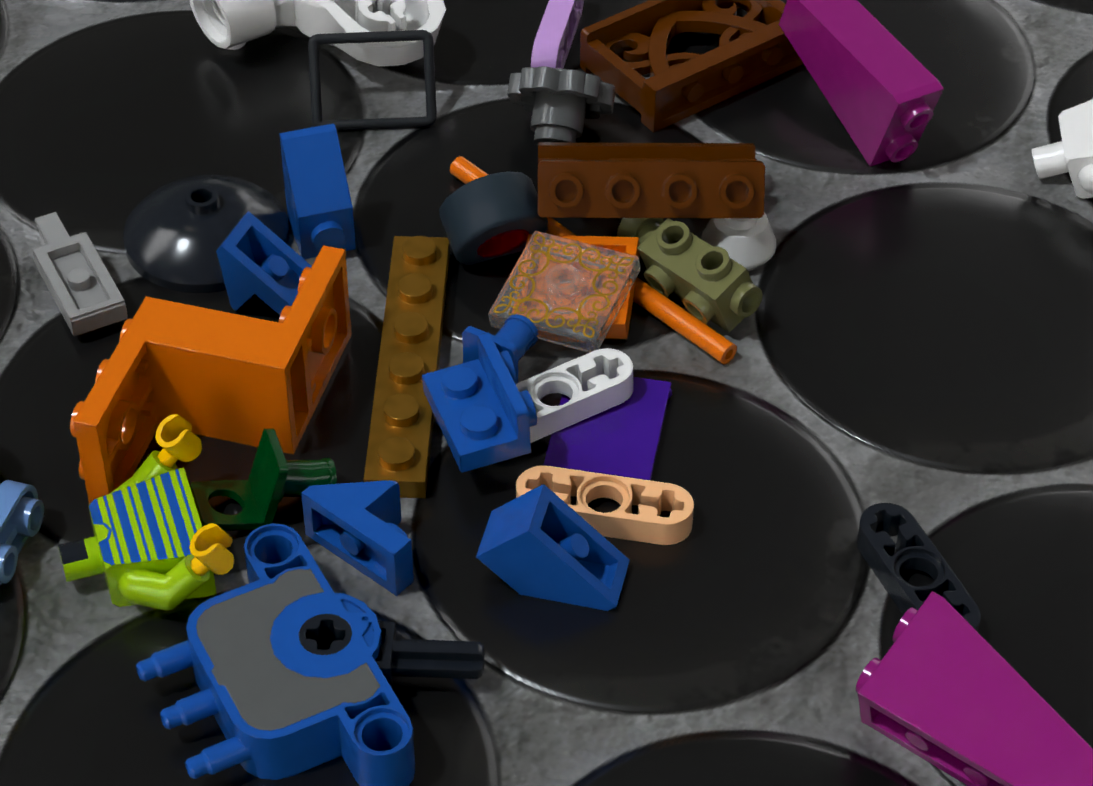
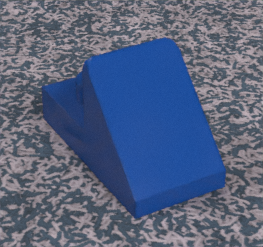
(259, 264)
(362, 529)

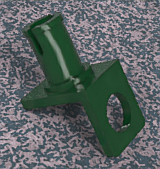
(268, 483)

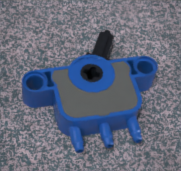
(301, 672)

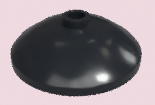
(182, 224)

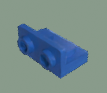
(481, 408)

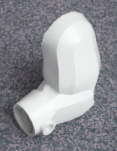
(235, 22)

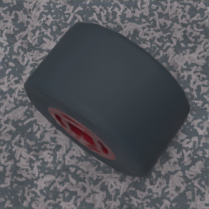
(491, 217)

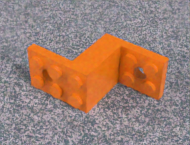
(216, 372)

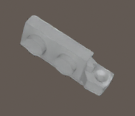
(76, 277)

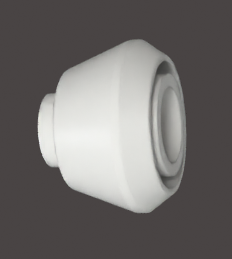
(745, 239)

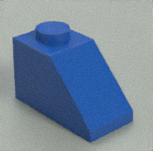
(317, 190)
(552, 552)

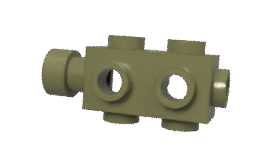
(693, 271)

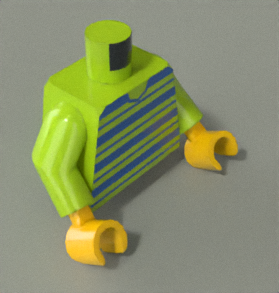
(151, 532)

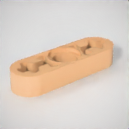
(621, 524)

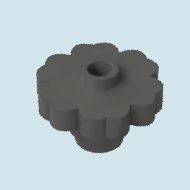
(560, 101)

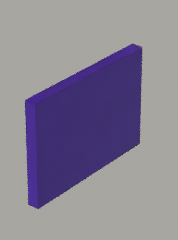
(616, 440)

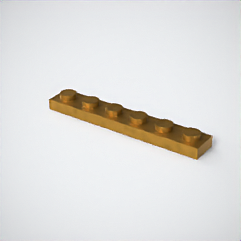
(408, 348)

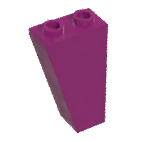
(864, 74)
(967, 707)

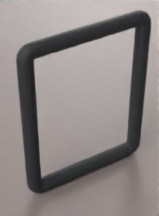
(365, 37)

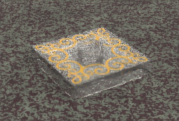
(566, 290)

